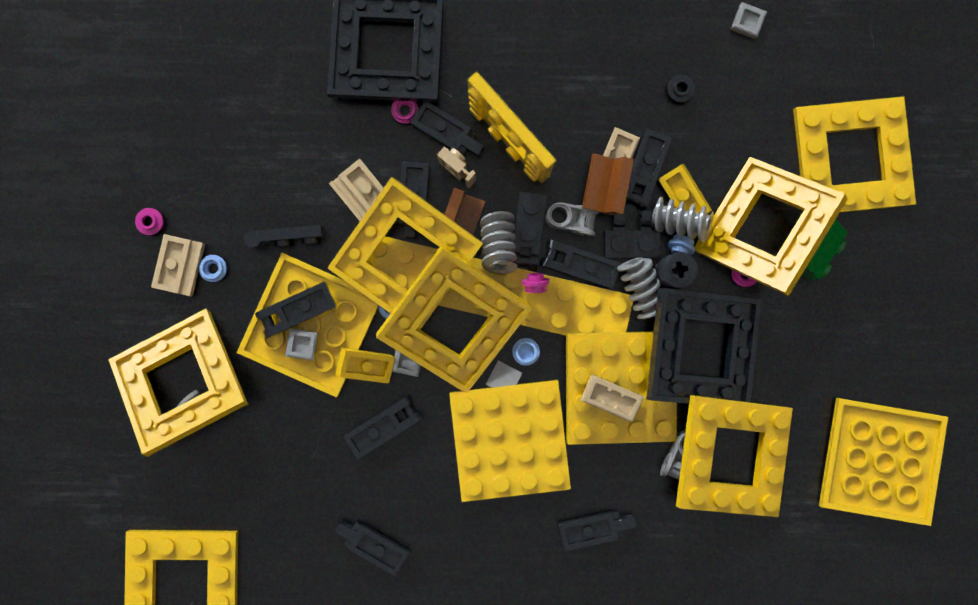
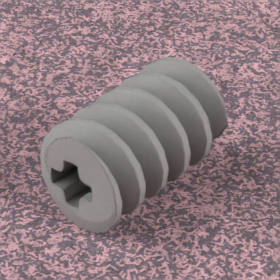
(682, 220)
(498, 242)
(643, 283)

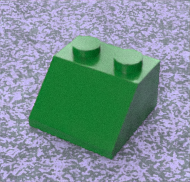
(831, 245)

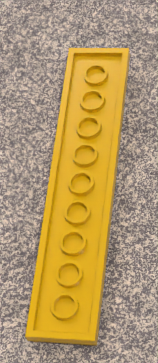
(560, 310)

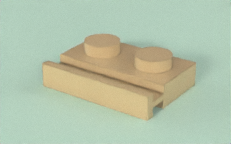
(455, 164)
(357, 188)
(178, 265)

